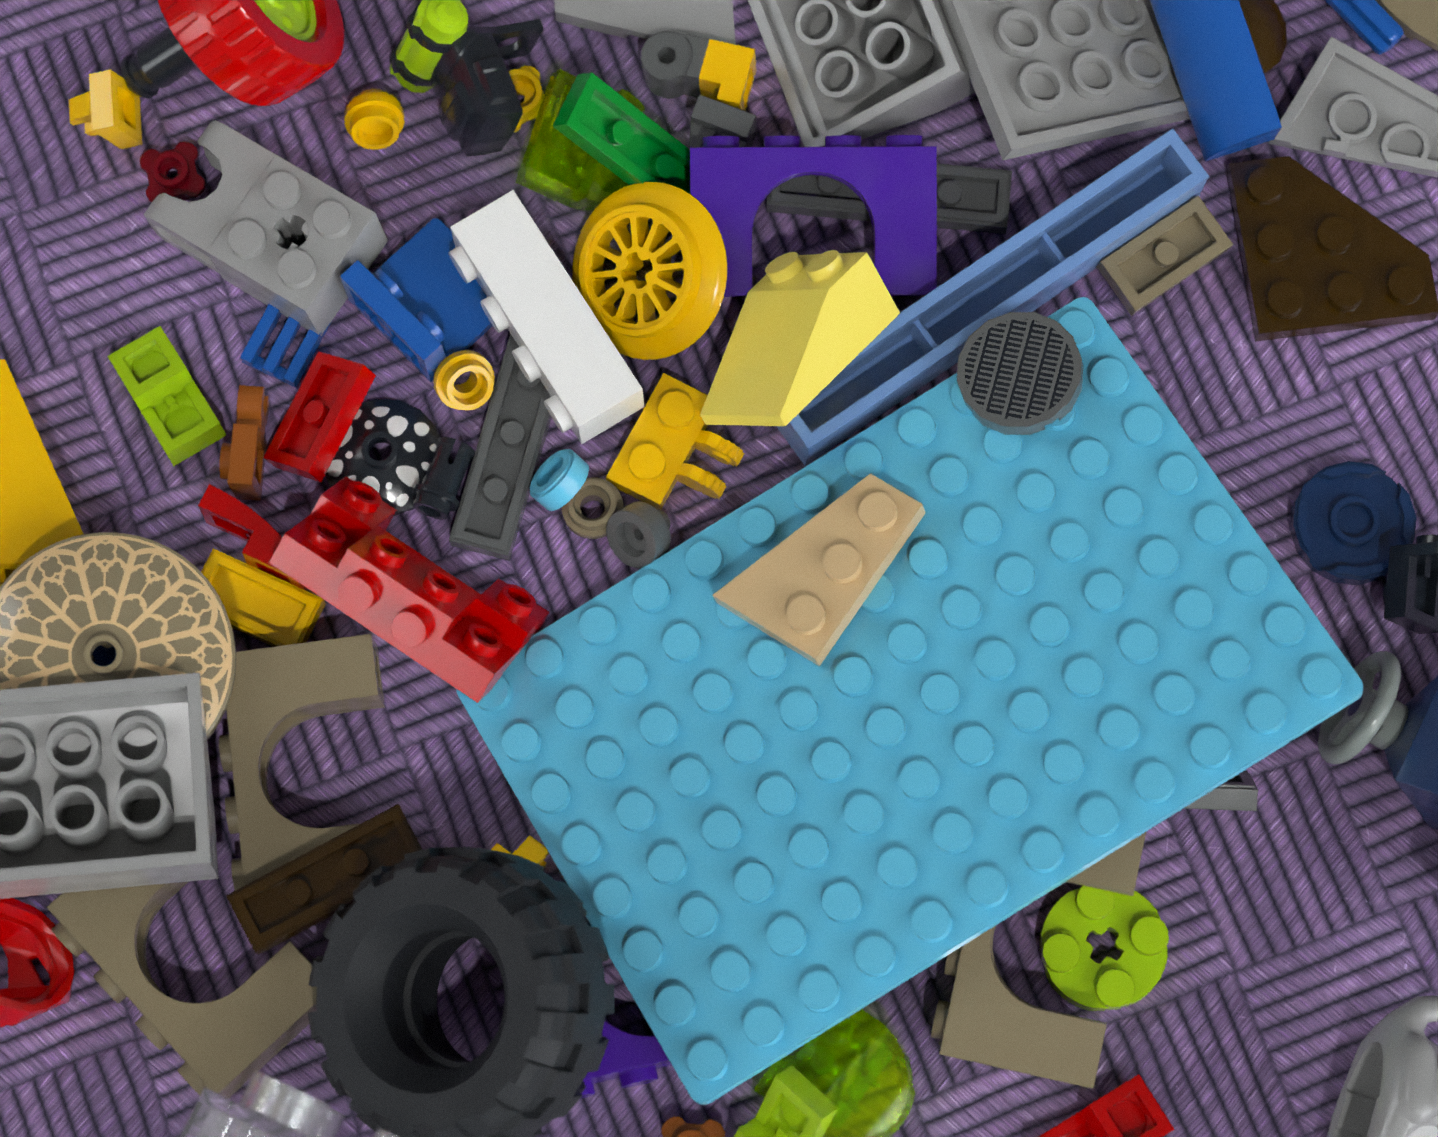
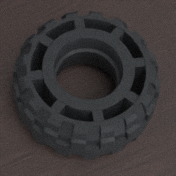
(384, 979)

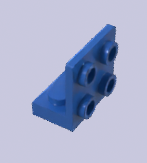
(420, 299)

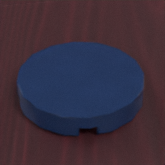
(1349, 522)

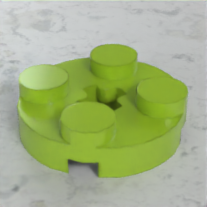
(1112, 983)

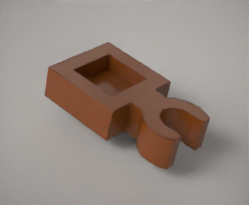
(243, 459)

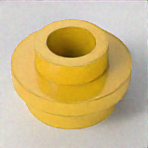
(474, 391)

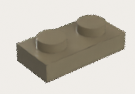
(1164, 255)

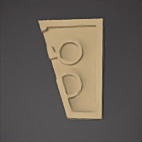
(825, 569)

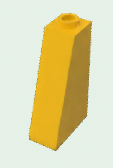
(31, 495)

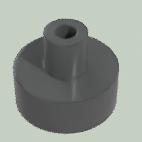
(639, 534)

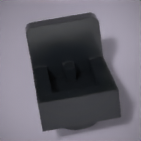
(1413, 585)

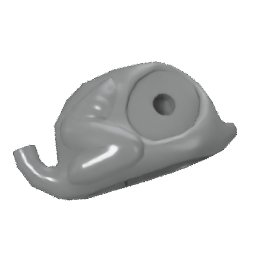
(1392, 1078)

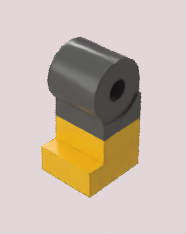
(696, 65)

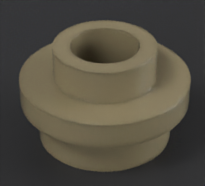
(592, 490)

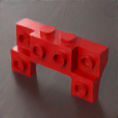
(403, 595)

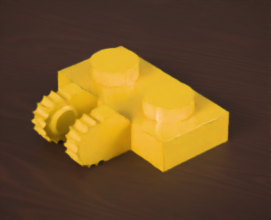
(663, 443)

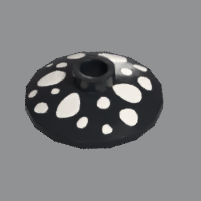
(412, 444)

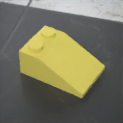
(797, 336)

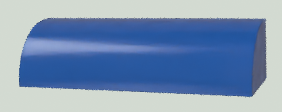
(1218, 74)

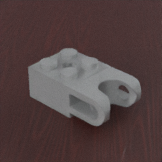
(258, 219)

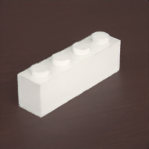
(546, 317)

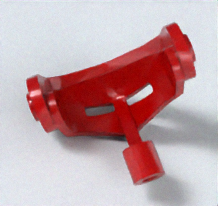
(24, 937)

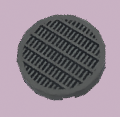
(1020, 373)

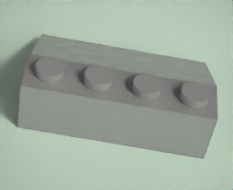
(861, 63)
(105, 786)

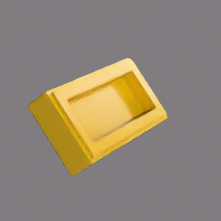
(261, 602)

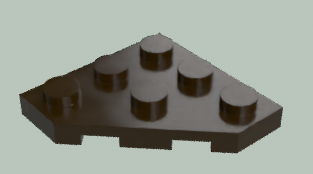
(1319, 257)

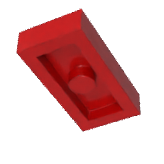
(319, 416)

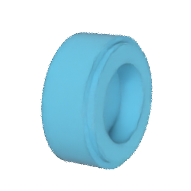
(558, 479)

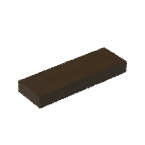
(320, 880)

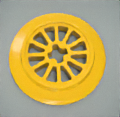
(702, 262)

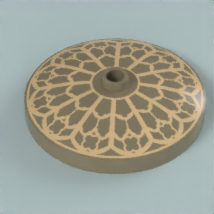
(117, 595)

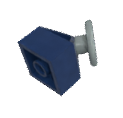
(1403, 731)

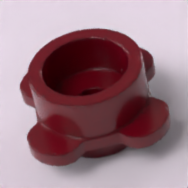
(182, 158)

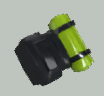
(464, 71)

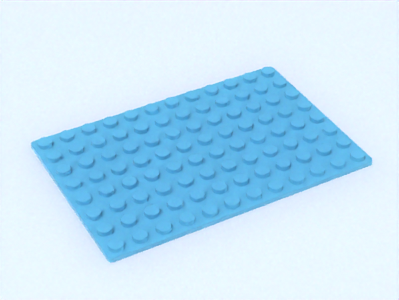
(1012, 702)

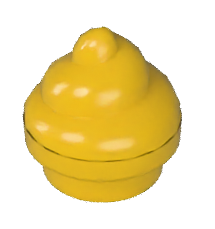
(374, 119)

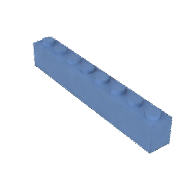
(1008, 279)

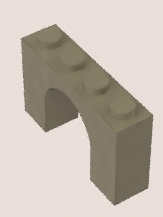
(269, 698)
(1000, 1029)
(216, 1039)

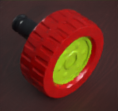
(243, 46)

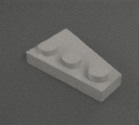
(648, 17)
(1362, 114)

